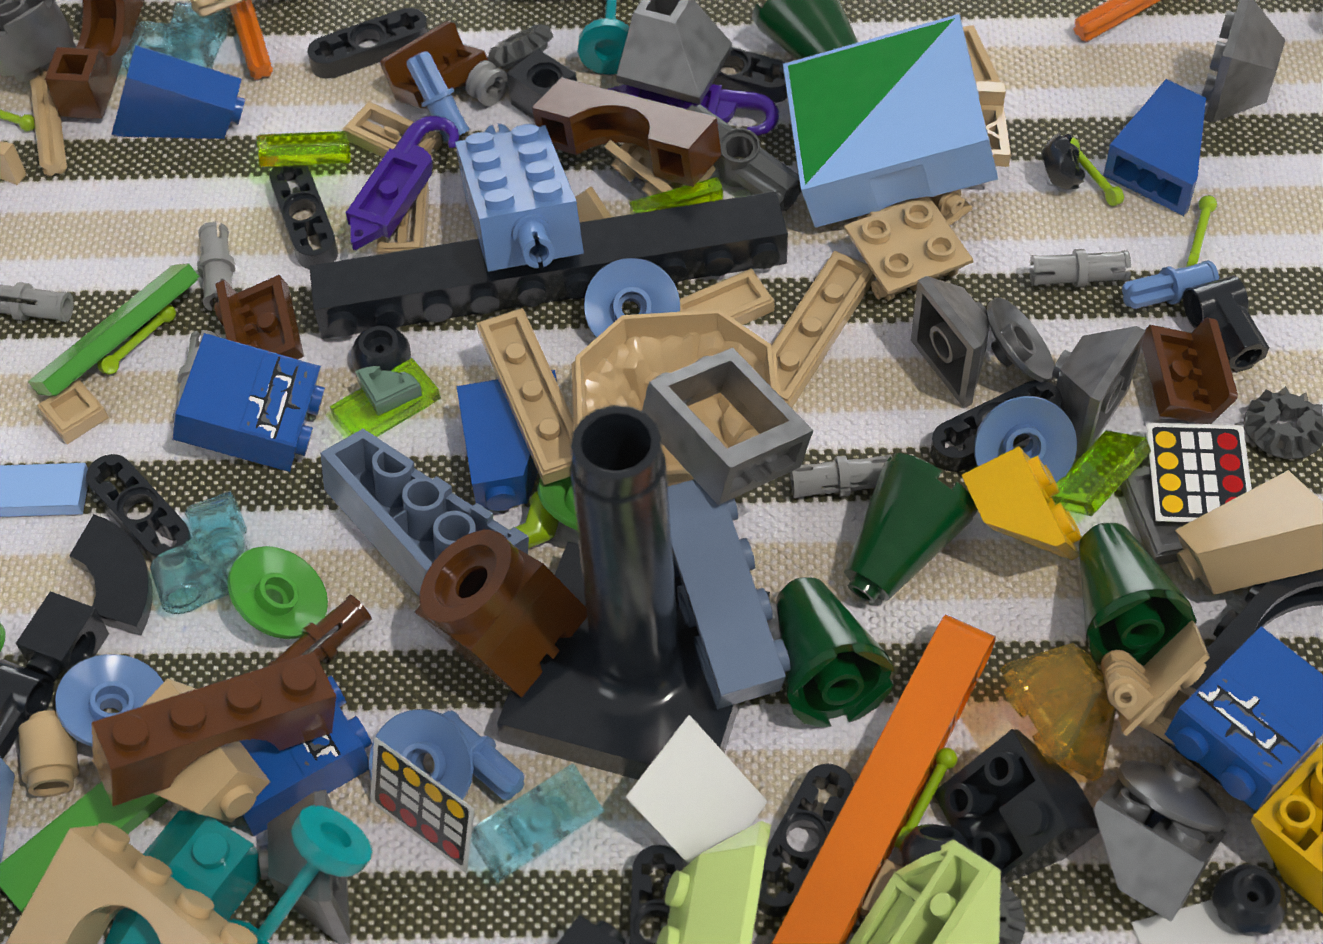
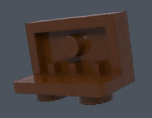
(449, 54)
(260, 316)
(1189, 372)

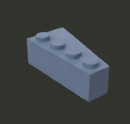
(400, 507)
(722, 598)

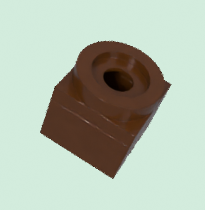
(498, 607)

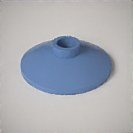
(628, 281)
(1046, 424)
(102, 684)
(428, 731)

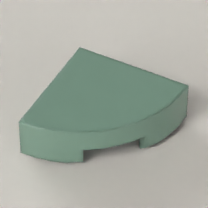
(387, 388)

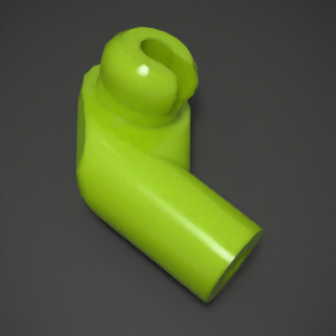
(539, 523)

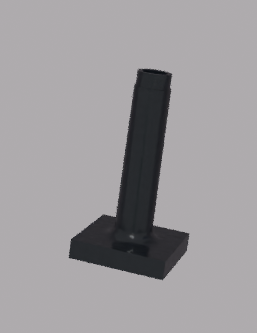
(633, 661)

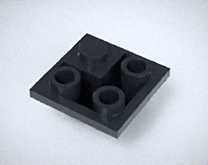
(1017, 808)

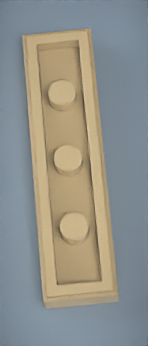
(819, 322)
(530, 392)

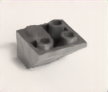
(673, 50)
(1243, 63)
(1150, 853)

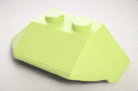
(718, 892)
(937, 901)

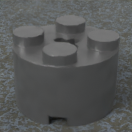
(30, 36)

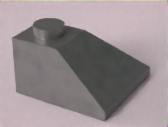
(951, 335)
(1096, 380)
(326, 898)

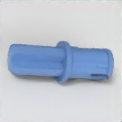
(435, 92)
(1167, 285)
(489, 763)

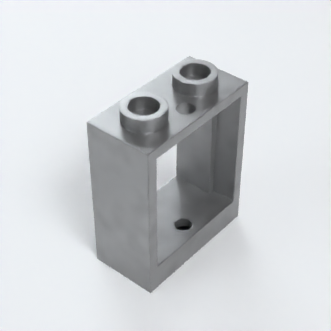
(718, 469)

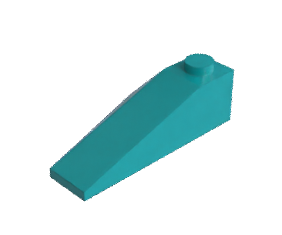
(201, 858)

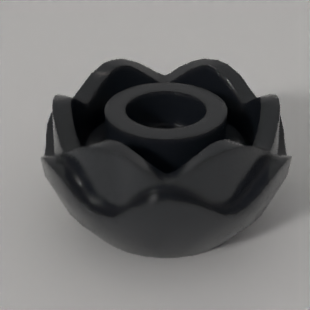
(1062, 162)
(377, 339)
(927, 840)
(1242, 914)

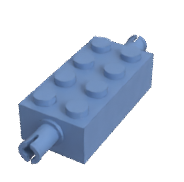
(518, 197)

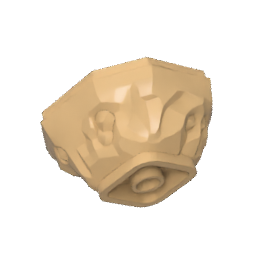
(642, 346)

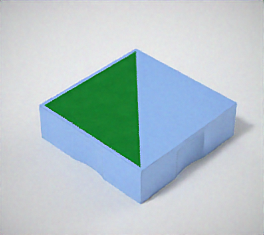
(887, 121)

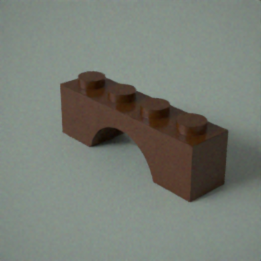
(85, 75)
(584, 116)
(153, 743)

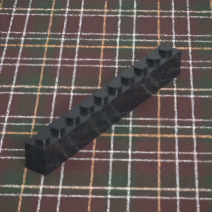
(455, 282)

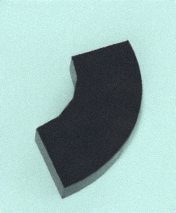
(119, 574)

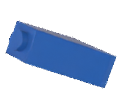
(176, 99)
(1161, 148)
(495, 447)

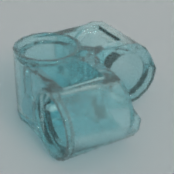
(185, 38)
(198, 570)

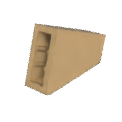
(1255, 537)
(220, 781)

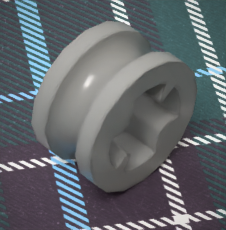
(487, 83)

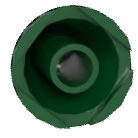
(805, 25)
(905, 526)
(1127, 596)
(831, 656)

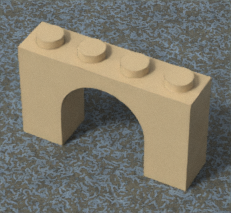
(102, 874)

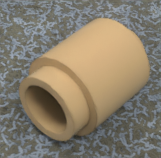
(47, 755)

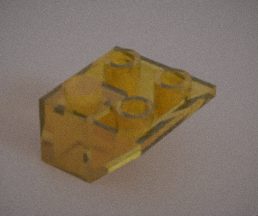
(1067, 705)

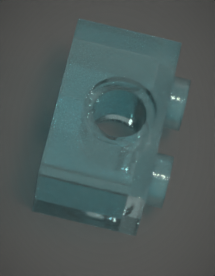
(535, 822)

